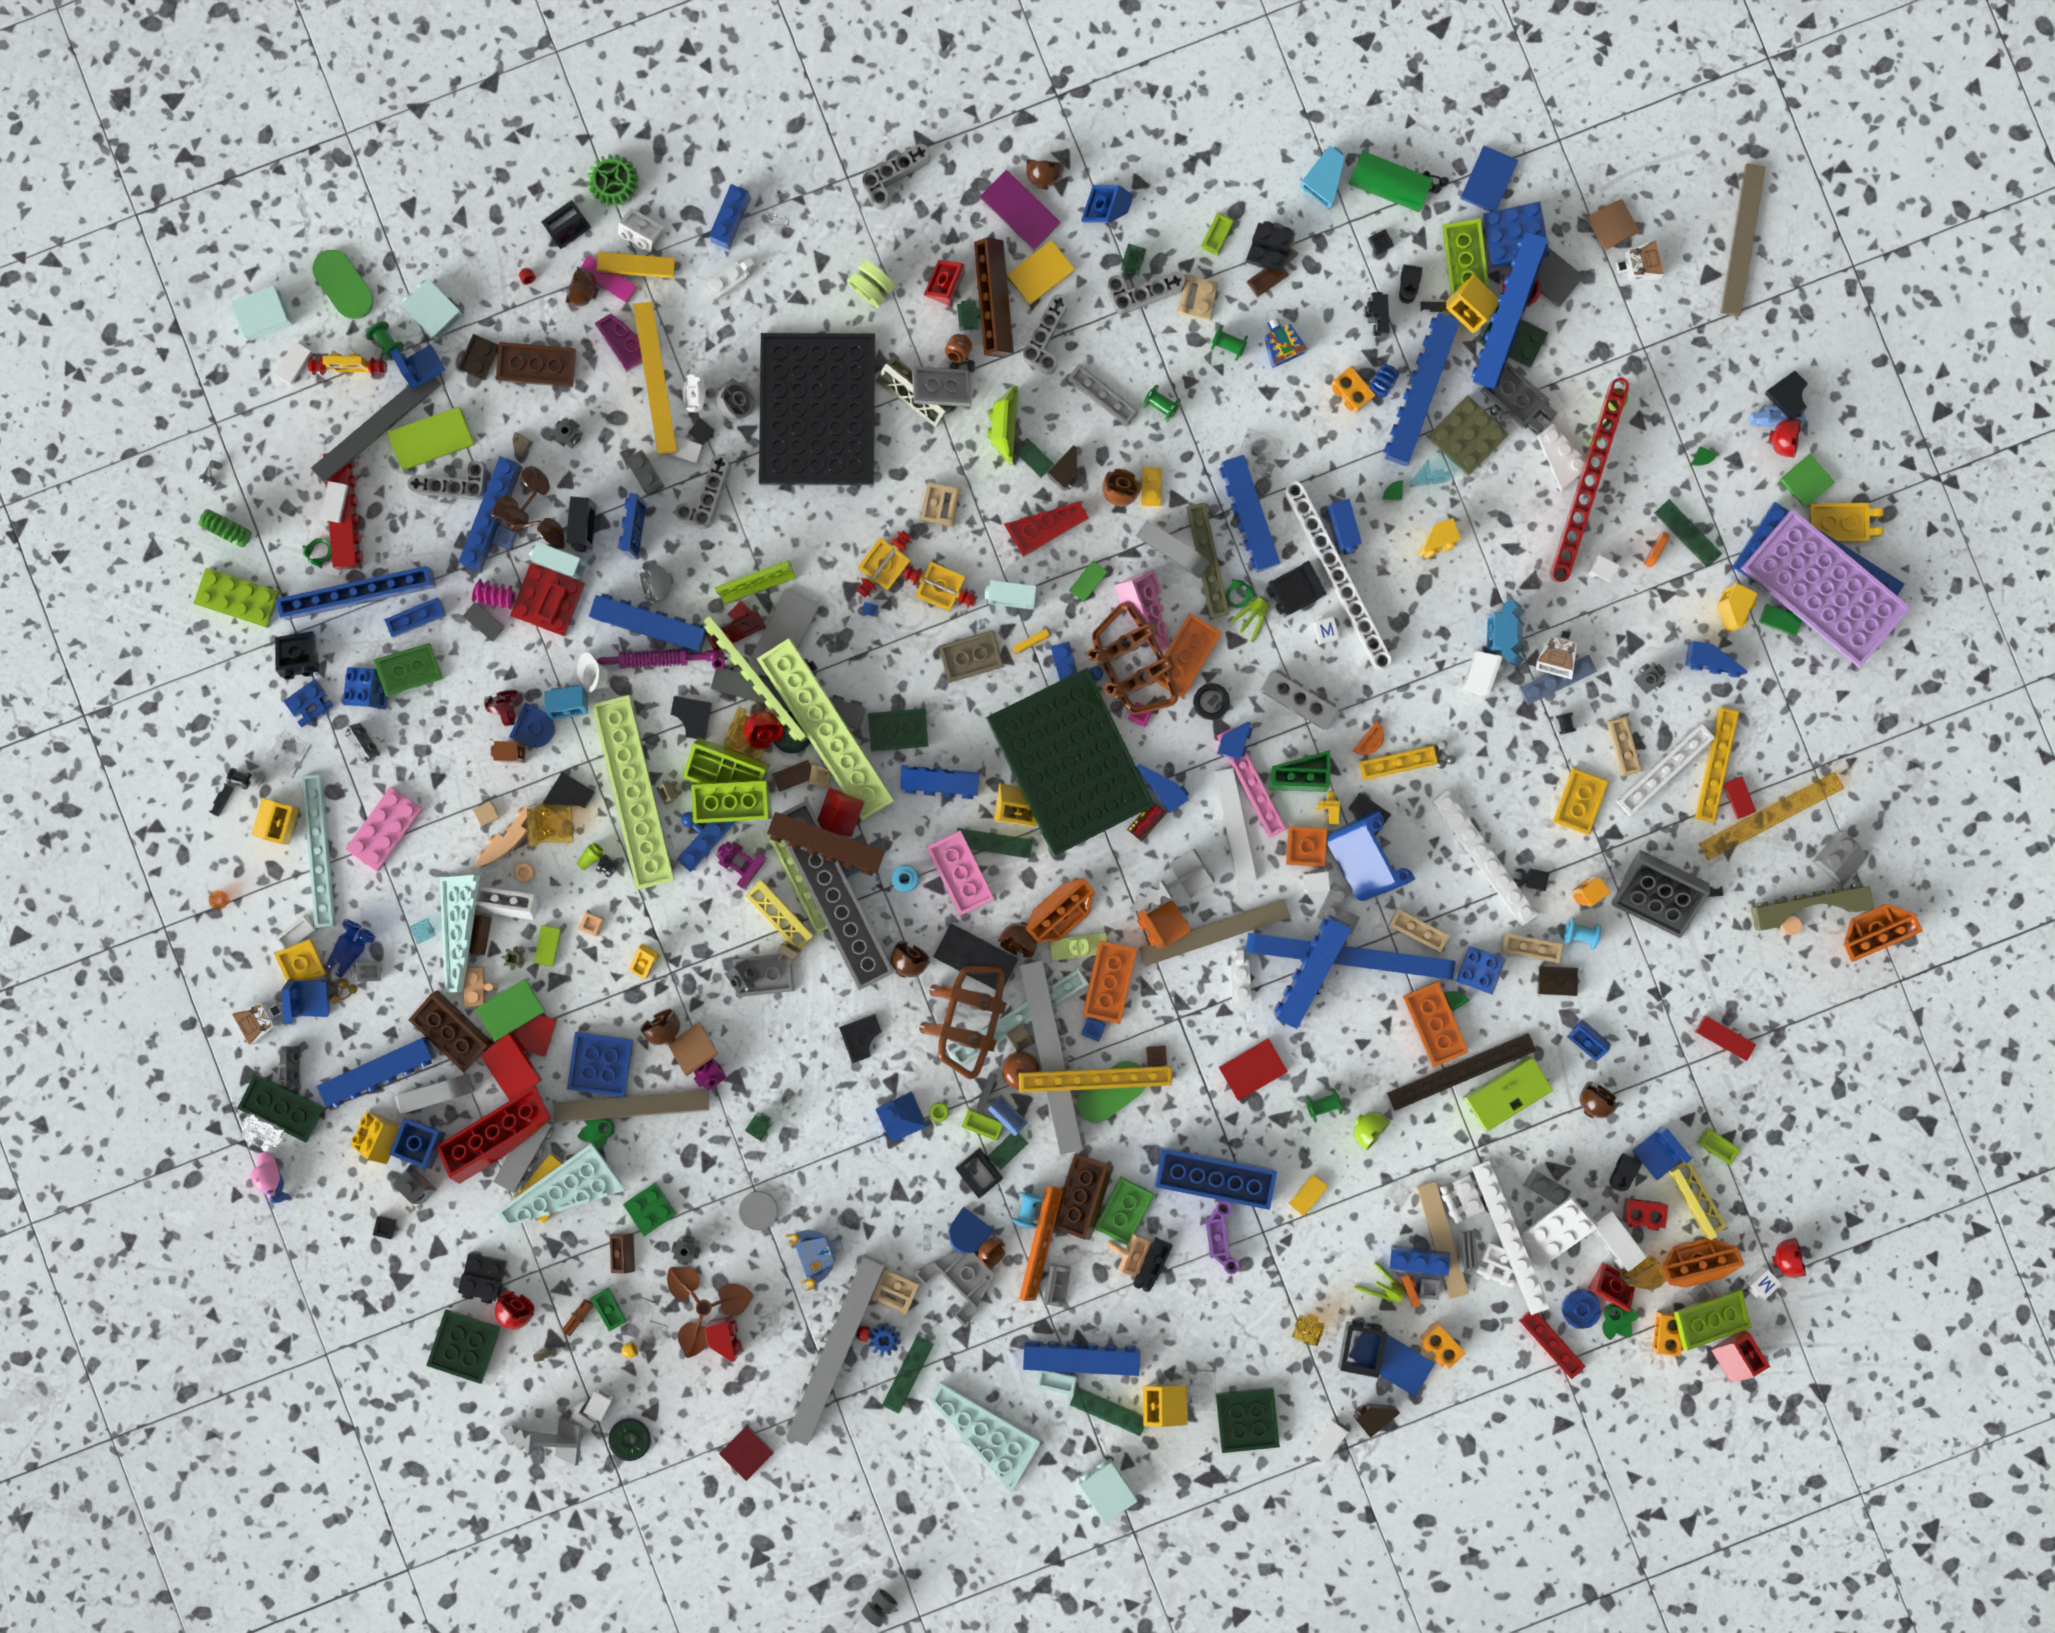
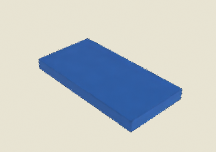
(1399, 1362)

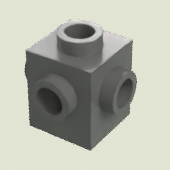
(572, 437)
(1647, 683)
(742, 976)
(692, 1247)

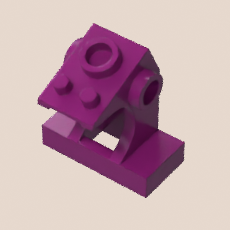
(728, 852)

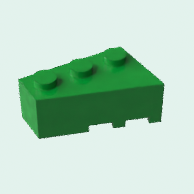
(1304, 774)

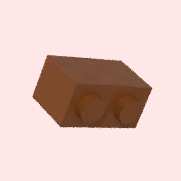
(508, 752)

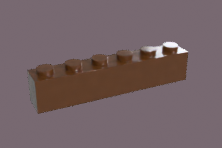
(993, 297)
(826, 843)

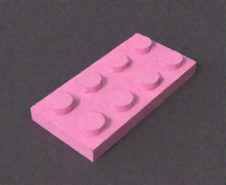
(384, 829)
(960, 872)

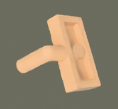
(475, 987)
(1133, 1255)

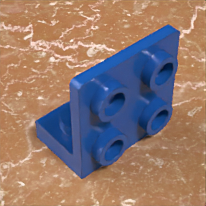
(419, 366)
(364, 688)
(304, 999)
(1661, 1152)

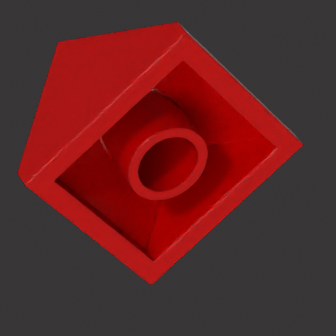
(945, 281)
(840, 812)
(1611, 1287)

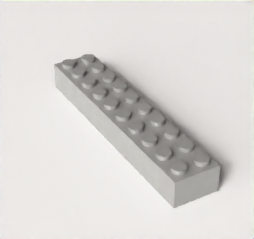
(840, 909)

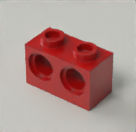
(1645, 1209)

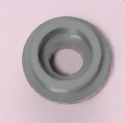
(257, 779)

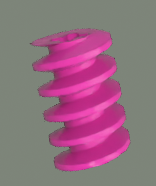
(493, 594)

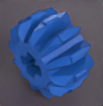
(1384, 380)
(886, 1346)

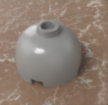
(735, 400)
(656, 582)

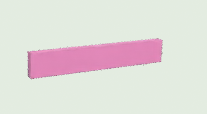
(1257, 793)

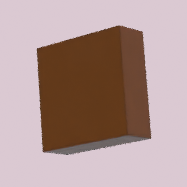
(1156, 1055)

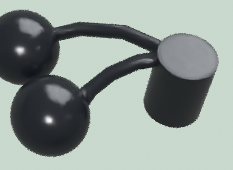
(1436, 188)
(970, 365)

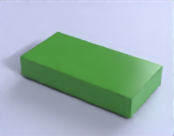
(1088, 581)

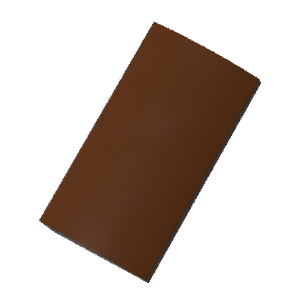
(450, 1031)
(1083, 1196)

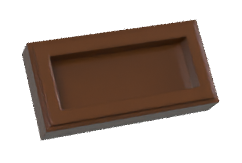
(1265, 281)
(792, 775)

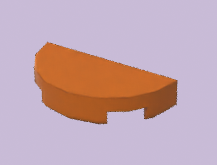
(1371, 741)

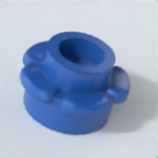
(870, 609)

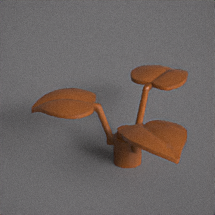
(733, 1301)

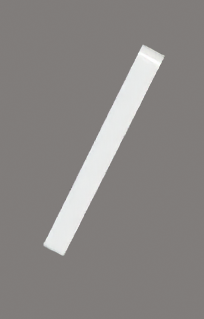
(1337, 566)

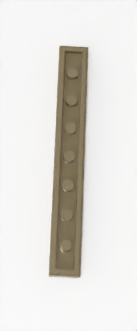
(1742, 239)
(1218, 931)
(631, 1106)

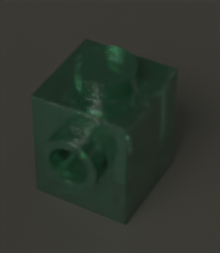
(1133, 260)
(968, 315)
(759, 1126)

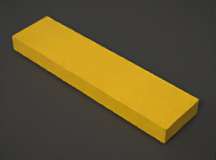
(635, 265)
(1398, 762)

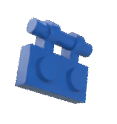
(306, 698)

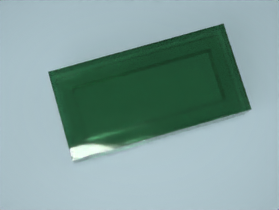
(1034, 457)
(1007, 1150)

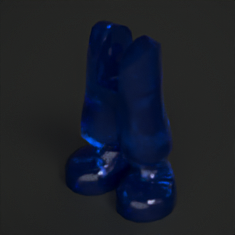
(346, 949)

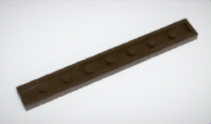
(1461, 1071)

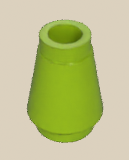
(590, 856)

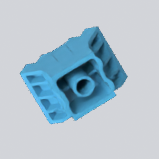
(1506, 632)

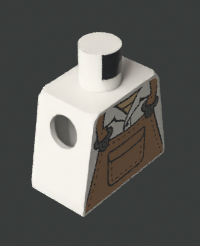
(1642, 263)
(1558, 656)
(257, 1021)

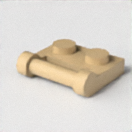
(1203, 300)
(934, 503)
(898, 1286)

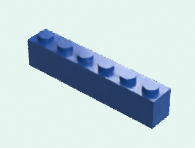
(1250, 514)
(484, 526)
(647, 623)
(1312, 971)
(376, 1071)
(1081, 1358)

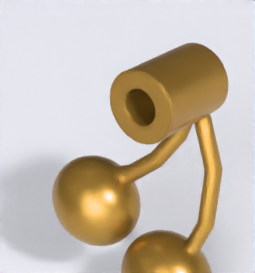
(343, 983)

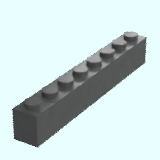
(735, 684)

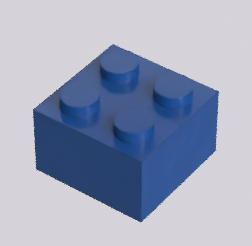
(417, 1143)

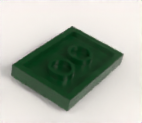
(1526, 344)
(898, 730)

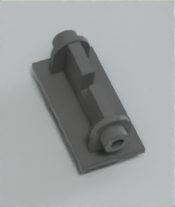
(358, 735)
(291, 1072)

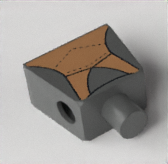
(414, 1186)

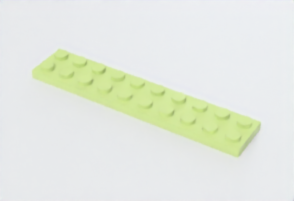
(825, 727)
(633, 792)

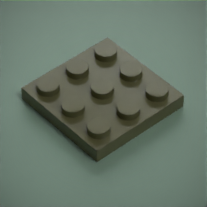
(1467, 435)

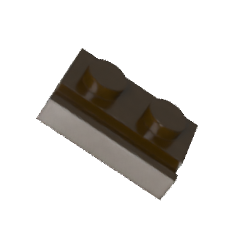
(478, 357)
(1557, 981)

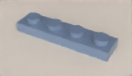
(1551, 683)

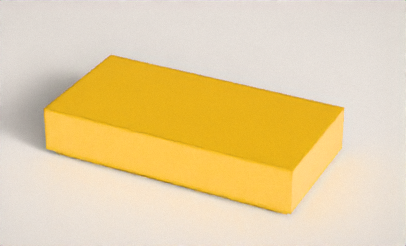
(1031, 641)
(1308, 1194)

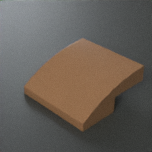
(1613, 224)
(693, 1049)

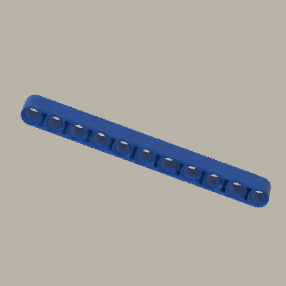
(1355, 957)

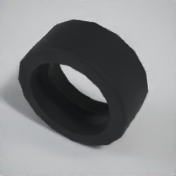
(1225, 697)

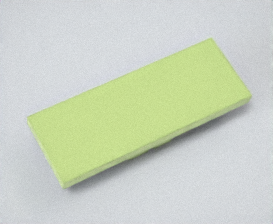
(1076, 946)

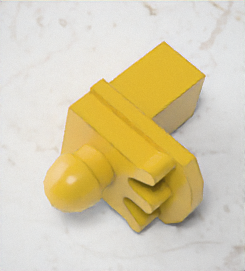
(1332, 806)

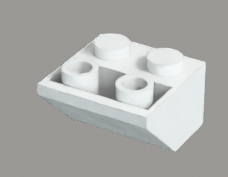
(1482, 673)

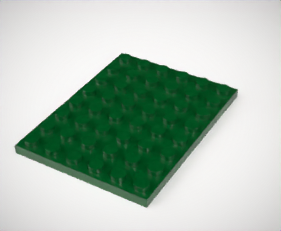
(1070, 761)

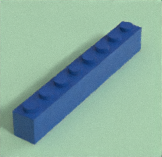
(1510, 311)
(1422, 389)
(356, 593)

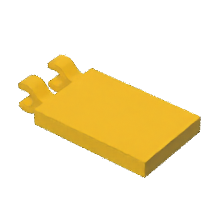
(1846, 521)

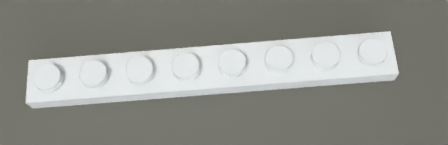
(1485, 858)
(1510, 1237)

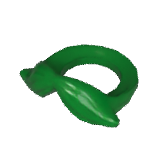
(309, 548)
(1248, 595)

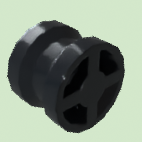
(607, 866)

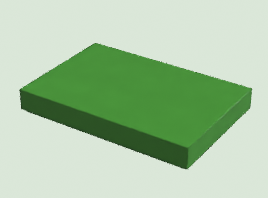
(407, 669)
(510, 1010)
(1124, 1210)

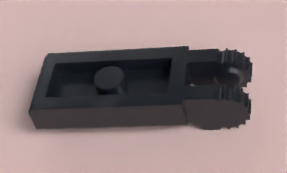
(1153, 1265)

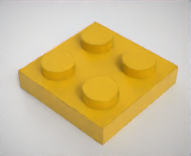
(300, 961)

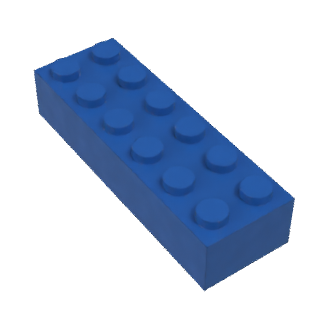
(1215, 1178)

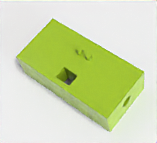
(709, 765)
(1520, 1082)

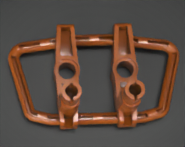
(1118, 648)
(974, 1000)

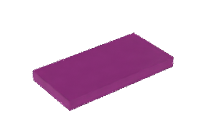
(1020, 209)

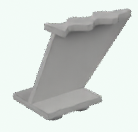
(1190, 873)
(566, 1441)

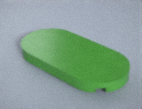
(342, 284)
(1101, 1104)

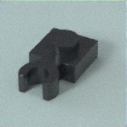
(1534, 879)

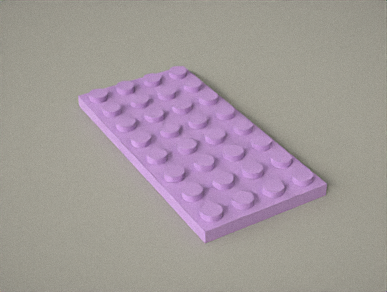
(1825, 588)

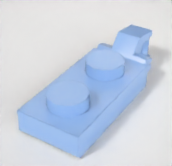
(1771, 416)

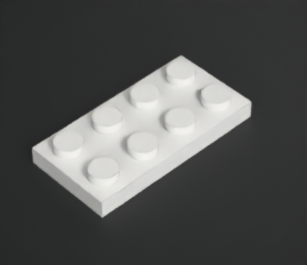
(1557, 1232)

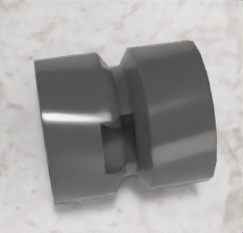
(881, 1605)

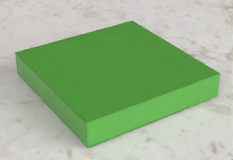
(1807, 480)

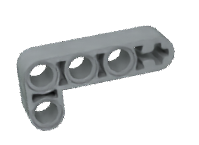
(899, 172)
(1146, 289)
(1048, 331)
(448, 483)
(707, 491)
(1173, 549)
(433, 1094)

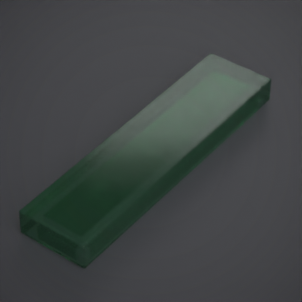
(1688, 533)
(997, 843)
(907, 1374)
(1108, 1411)

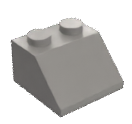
(1840, 857)

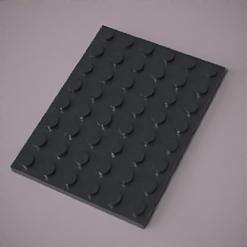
(817, 409)

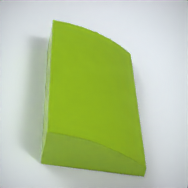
(1464, 252)
(431, 438)
(731, 802)

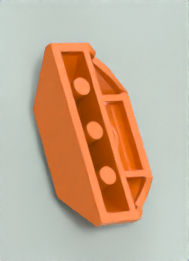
(1061, 911)
(1879, 930)
(1701, 1262)

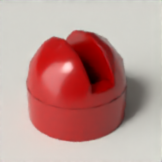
(527, 276)
(863, 1333)

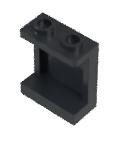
(1296, 589)

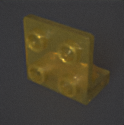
(735, 737)
(549, 824)

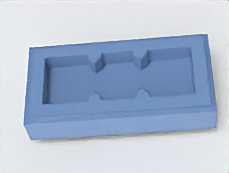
(1007, 1115)

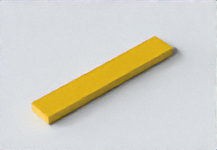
(1717, 765)

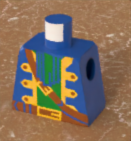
(1283, 343)

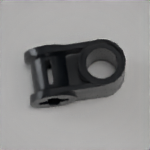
(1410, 281)
(1626, 1170)

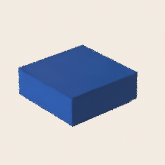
(1093, 1029)

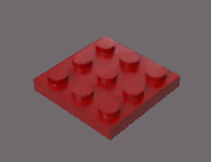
(531, 594)

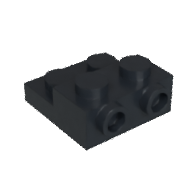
(1270, 246)
(1378, 312)
(296, 655)
(482, 1278)

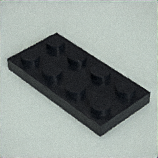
(965, 949)

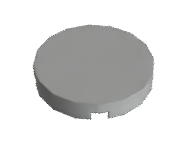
(758, 1210)

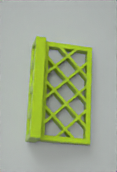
(756, 582)

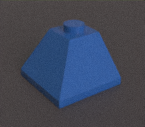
(1106, 204)
(901, 1117)

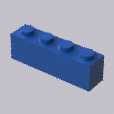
(939, 781)

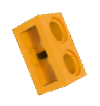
(1357, 386)
(1590, 891)
(1663, 1334)
(1445, 1342)

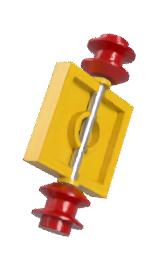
(350, 363)
(884, 564)
(940, 586)

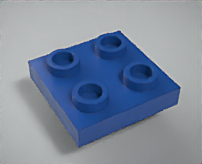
(1480, 970)

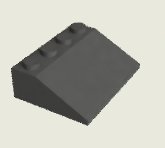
(1661, 894)

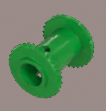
(379, 333)
(1229, 342)
(1161, 403)
(1324, 1105)

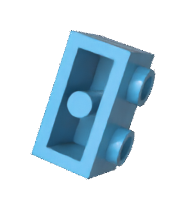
(566, 702)

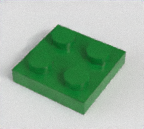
(649, 1209)

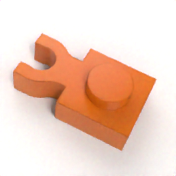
(1409, 1284)

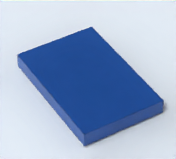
(1489, 179)

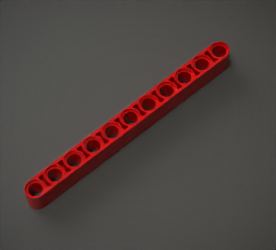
(1596, 473)

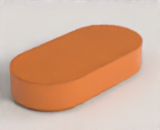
(1656, 549)

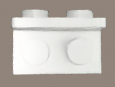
(639, 230)

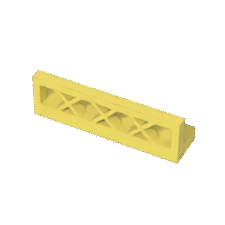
(784, 910)
(1692, 1200)

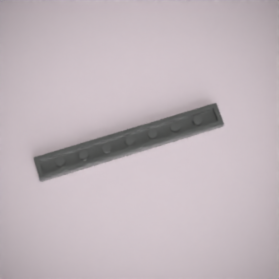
(372, 429)

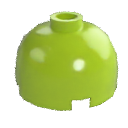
(1369, 1128)

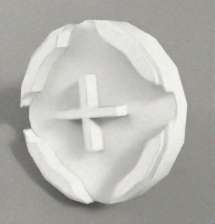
(695, 393)

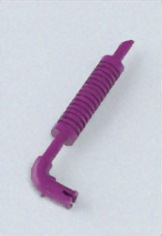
(663, 658)

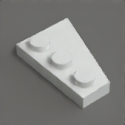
(1562, 456)

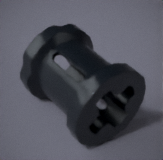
(1566, 723)
(238, 778)

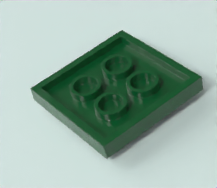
(463, 1346)
(1247, 1420)

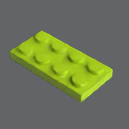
(236, 597)
(1712, 1319)

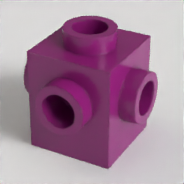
(709, 1075)

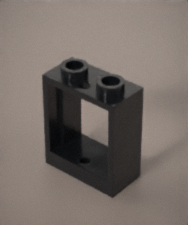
(581, 523)
(1358, 1368)

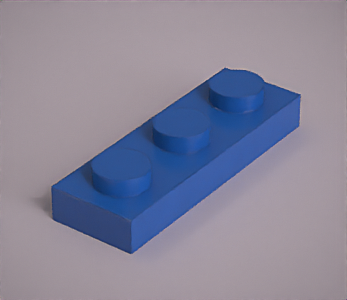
(415, 617)

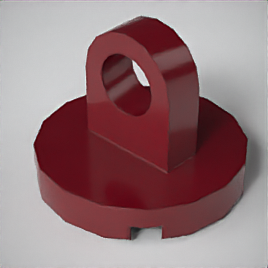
(504, 705)

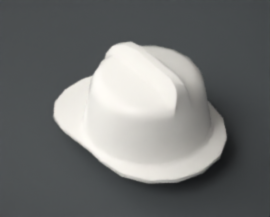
(592, 674)

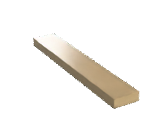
(1442, 1236)

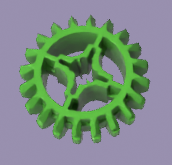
(618, 167)
(224, 528)

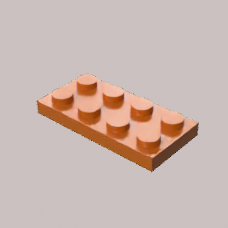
(1190, 652)
(1109, 982)
(1435, 1024)

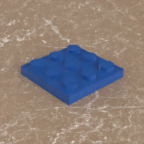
(1507, 226)
(633, 526)
(600, 1064)

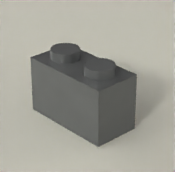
(644, 472)
(1546, 1187)

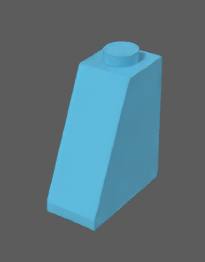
(1324, 177)

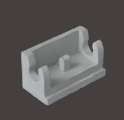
(1057, 1285)

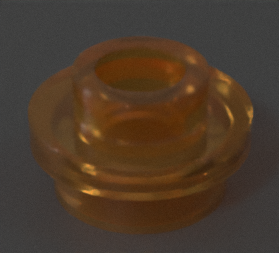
(213, 900)

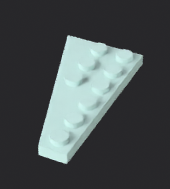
(457, 912)
(571, 1184)
(994, 1439)

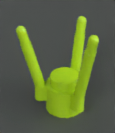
(1258, 608)
(1393, 1292)

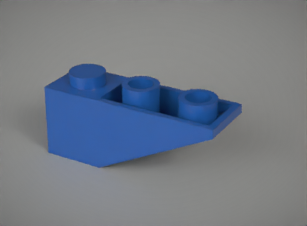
(1709, 657)

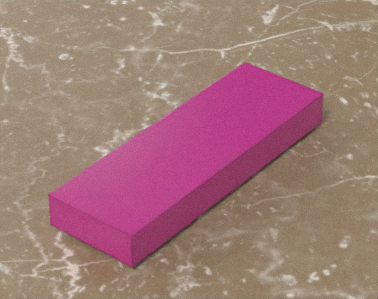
(611, 282)

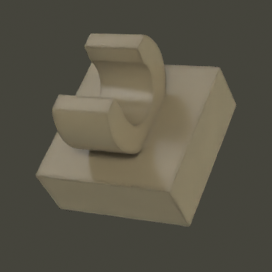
(667, 792)
(790, 951)

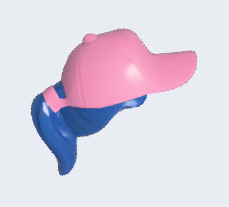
(268, 1180)

